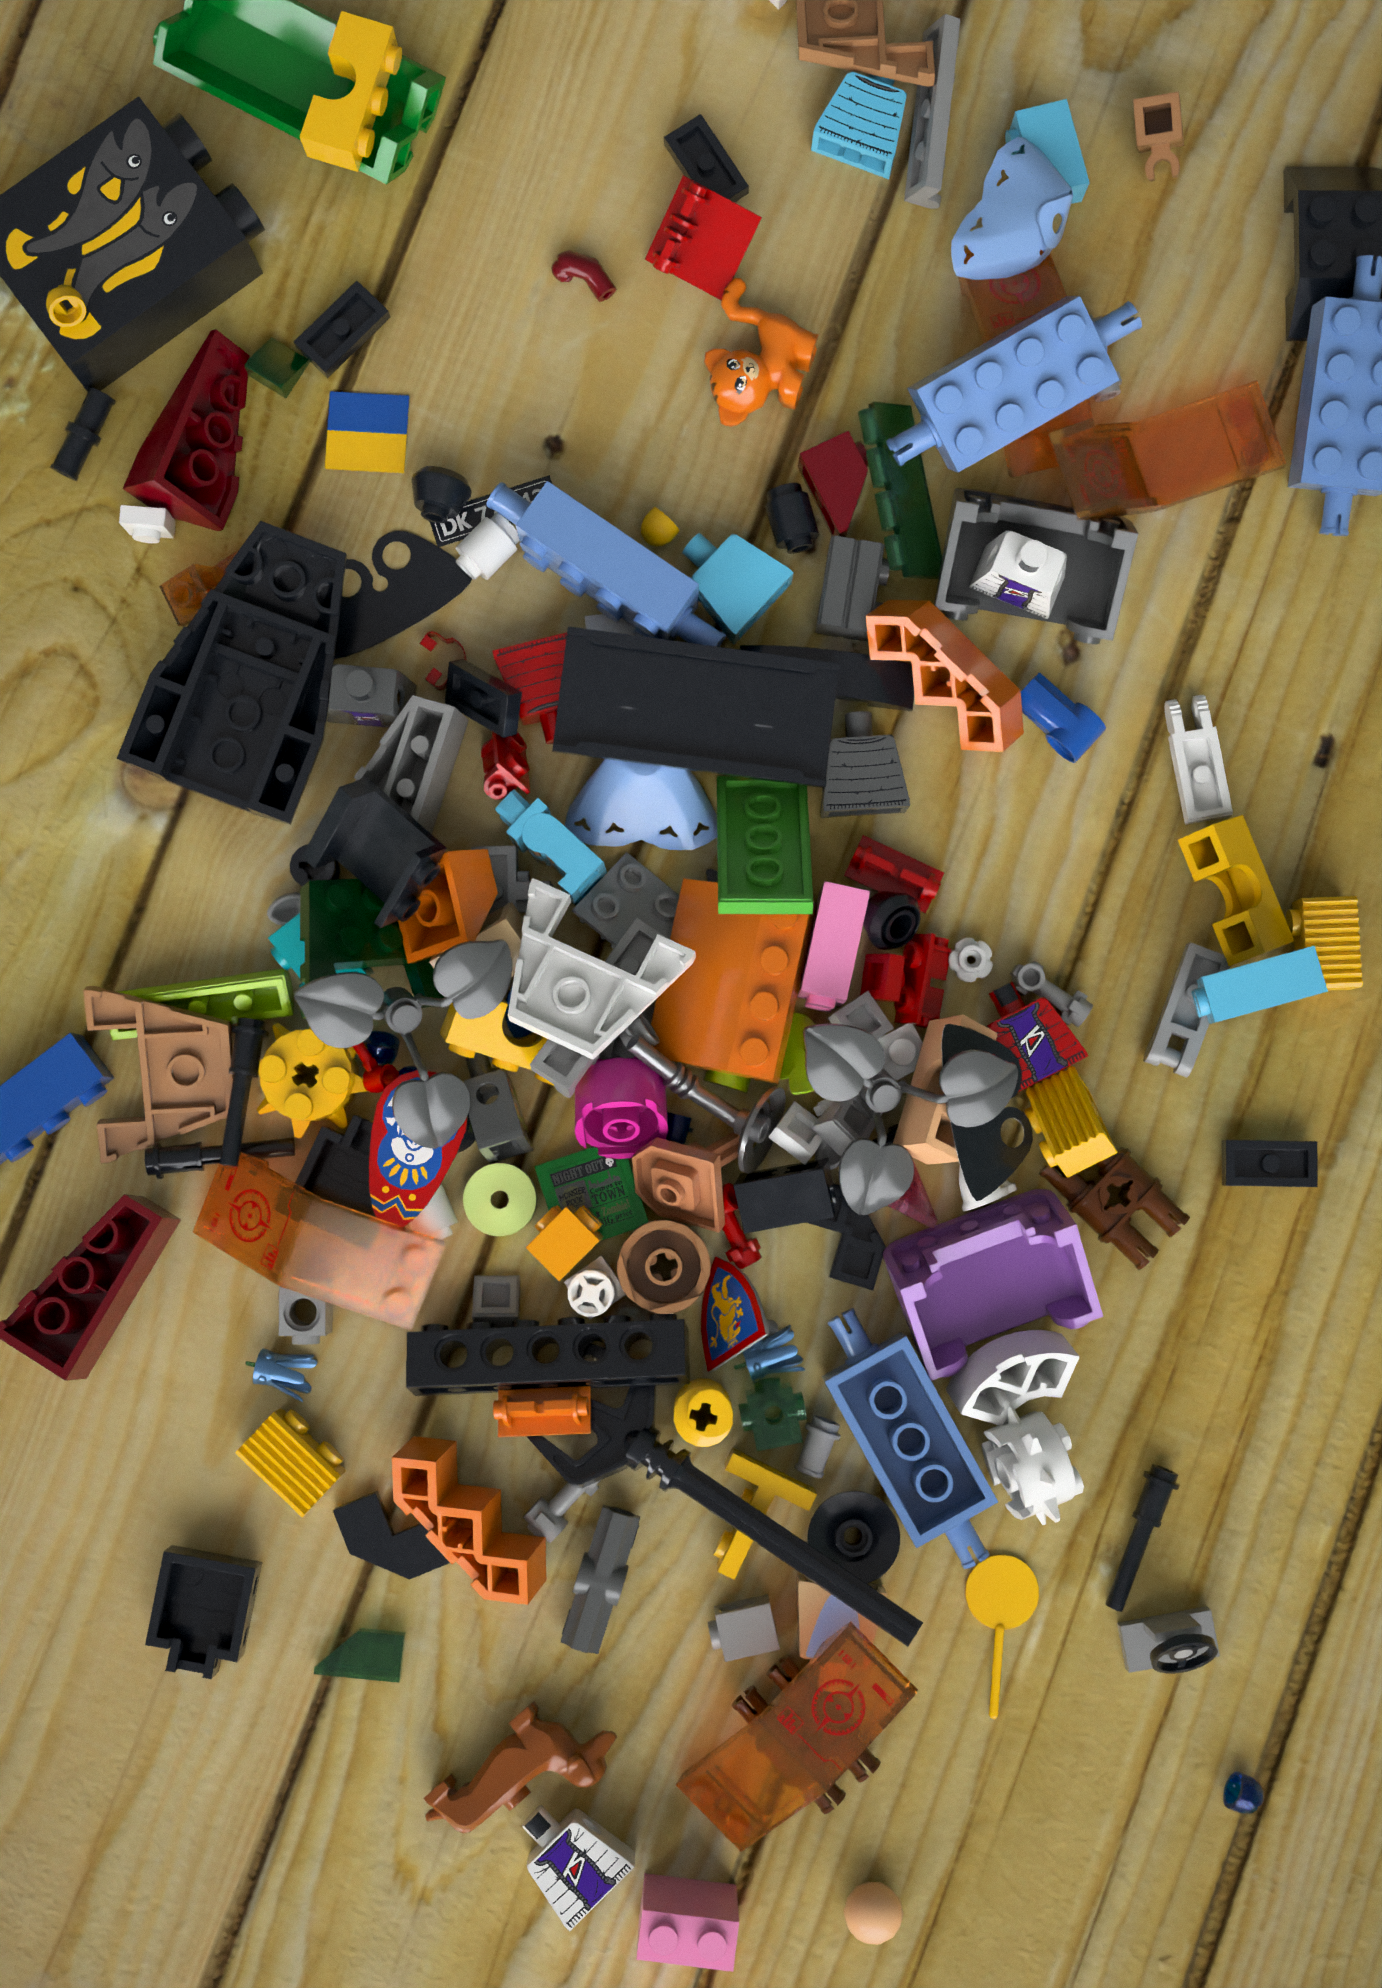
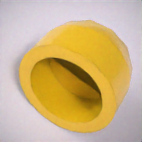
(57, 310)
(658, 528)

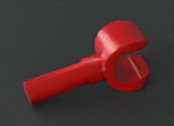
(375, 1076)

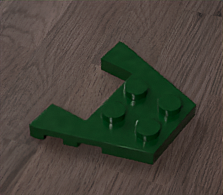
(343, 934)

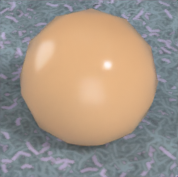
(873, 1912)

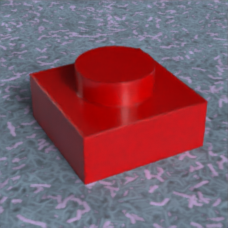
(883, 976)

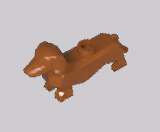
(515, 1762)

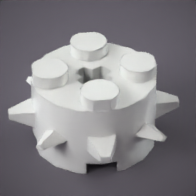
(1032, 1465)

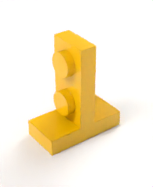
(767, 1483)

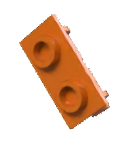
(543, 1411)

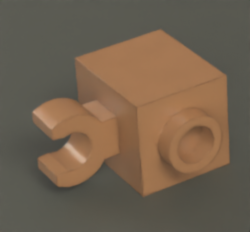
(1158, 130)

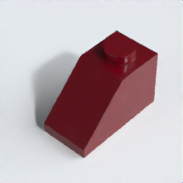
(835, 478)

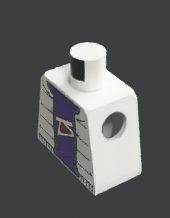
(1021, 572)
(575, 1862)

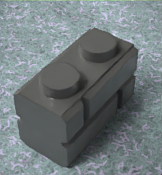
(850, 587)

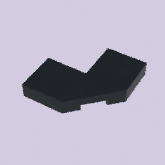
(859, 1245)
(372, 1538)

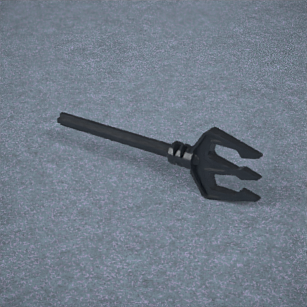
(630, 1440)

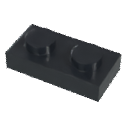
(705, 159)
(342, 329)
(483, 697)
(1269, 1163)

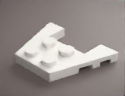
(575, 994)

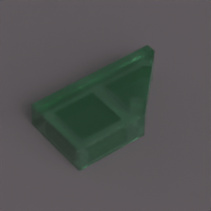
(366, 1655)

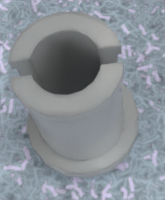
(817, 1446)

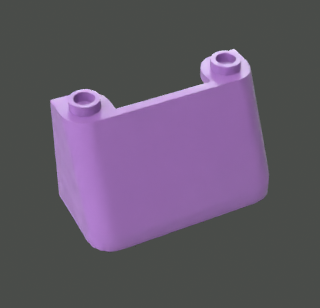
(990, 1276)

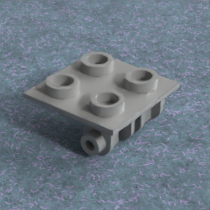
(627, 894)

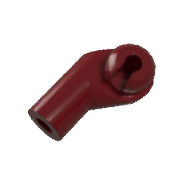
(586, 268)

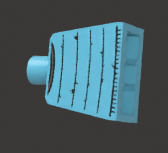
(862, 123)

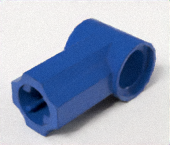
(1068, 725)

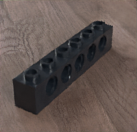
(665, 1365)

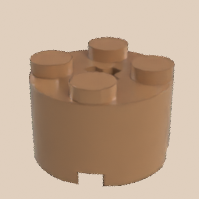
(649, 1288)

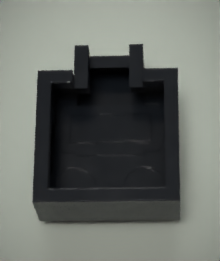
(340, 1166)
(202, 1608)

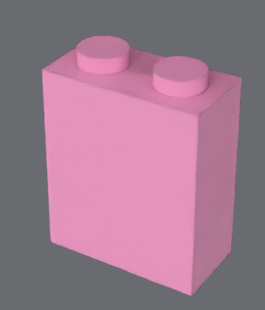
(833, 946)
(688, 1922)

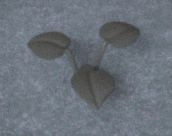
(342, 1015)
(851, 1061)

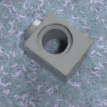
(302, 1332)
(744, 1628)

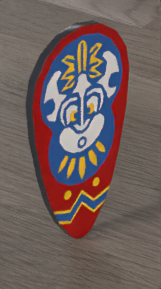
(400, 1171)

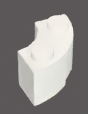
(1012, 1372)

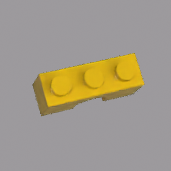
(342, 128)
(1232, 862)
(487, 1038)

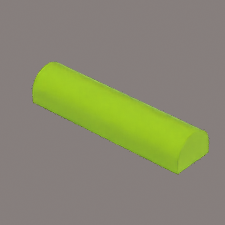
(231, 997)

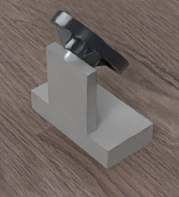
(1169, 1641)

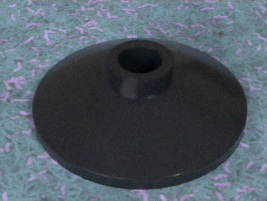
(879, 1529)

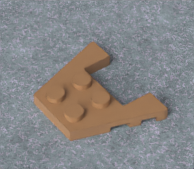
(853, 39)
(181, 1067)

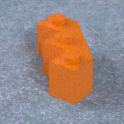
(948, 671)
(466, 1522)

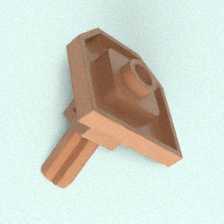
(684, 1179)

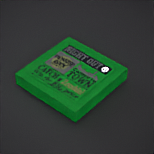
(599, 1184)

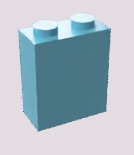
(1259, 985)

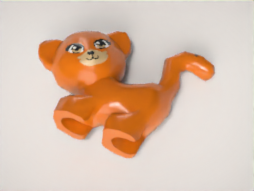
(742, 378)

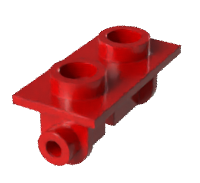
(505, 765)
(893, 871)
(924, 959)

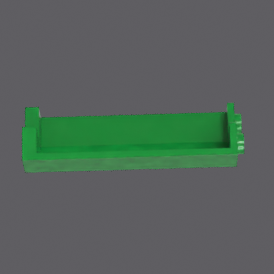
(273, 61)

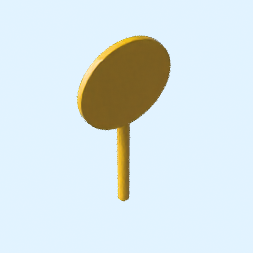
(1001, 1596)

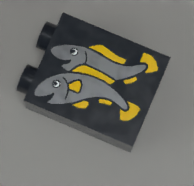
(132, 234)

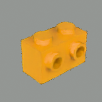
(565, 1238)

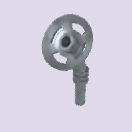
(751, 1125)

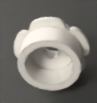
(958, 959)

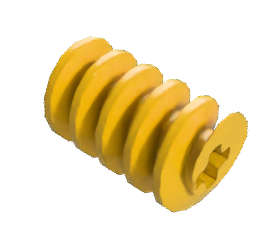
(715, 1425)

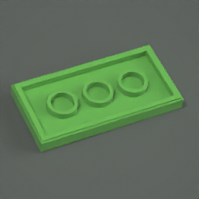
(763, 847)

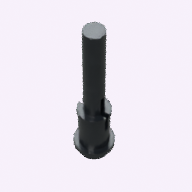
(243, 1066)
(194, 1157)
(1149, 1514)

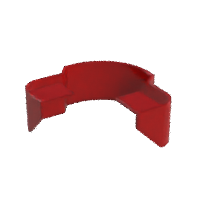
(430, 644)

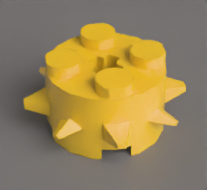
(303, 1103)

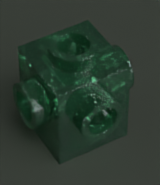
(777, 1430)

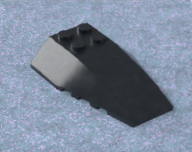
(1333, 224)
(248, 680)

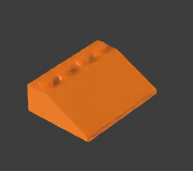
(739, 993)

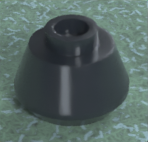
(439, 493)
(891, 919)

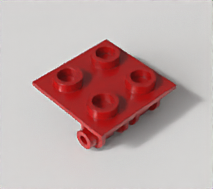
(702, 237)

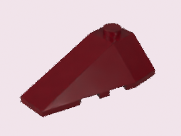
(195, 441)

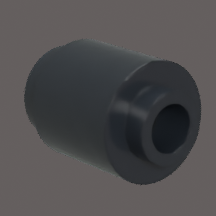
(791, 518)

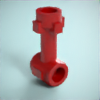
(743, 1250)

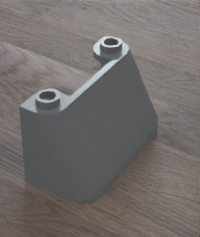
(1095, 570)

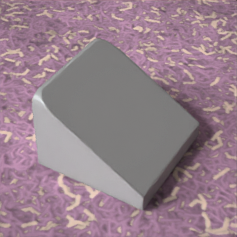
(844, 1123)
(496, 1300)

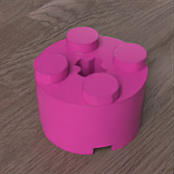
(620, 1107)

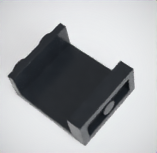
(378, 847)

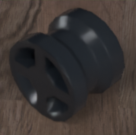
(300, 871)

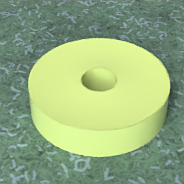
(479, 1205)

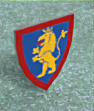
(731, 1315)

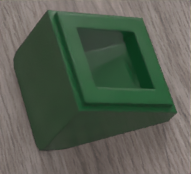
(276, 367)

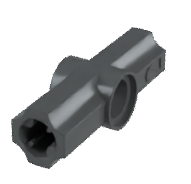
(600, 1579)

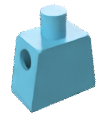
(736, 582)

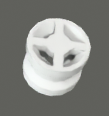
(585, 1296)

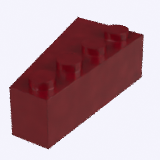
(90, 1290)

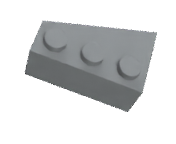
(418, 757)

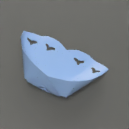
(1014, 216)
(643, 803)

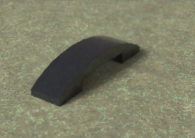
(877, 682)

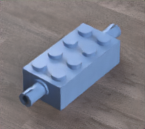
(1014, 383)
(1341, 400)
(605, 565)
(909, 1439)

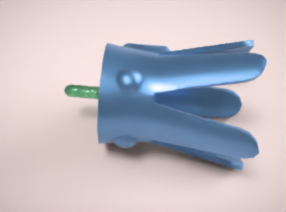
(767, 1358)
(273, 1371)

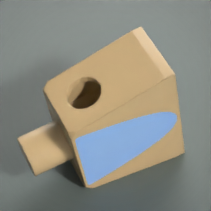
(823, 1615)

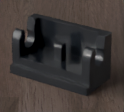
(785, 1195)

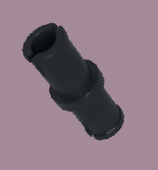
(83, 434)

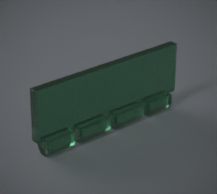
(906, 499)

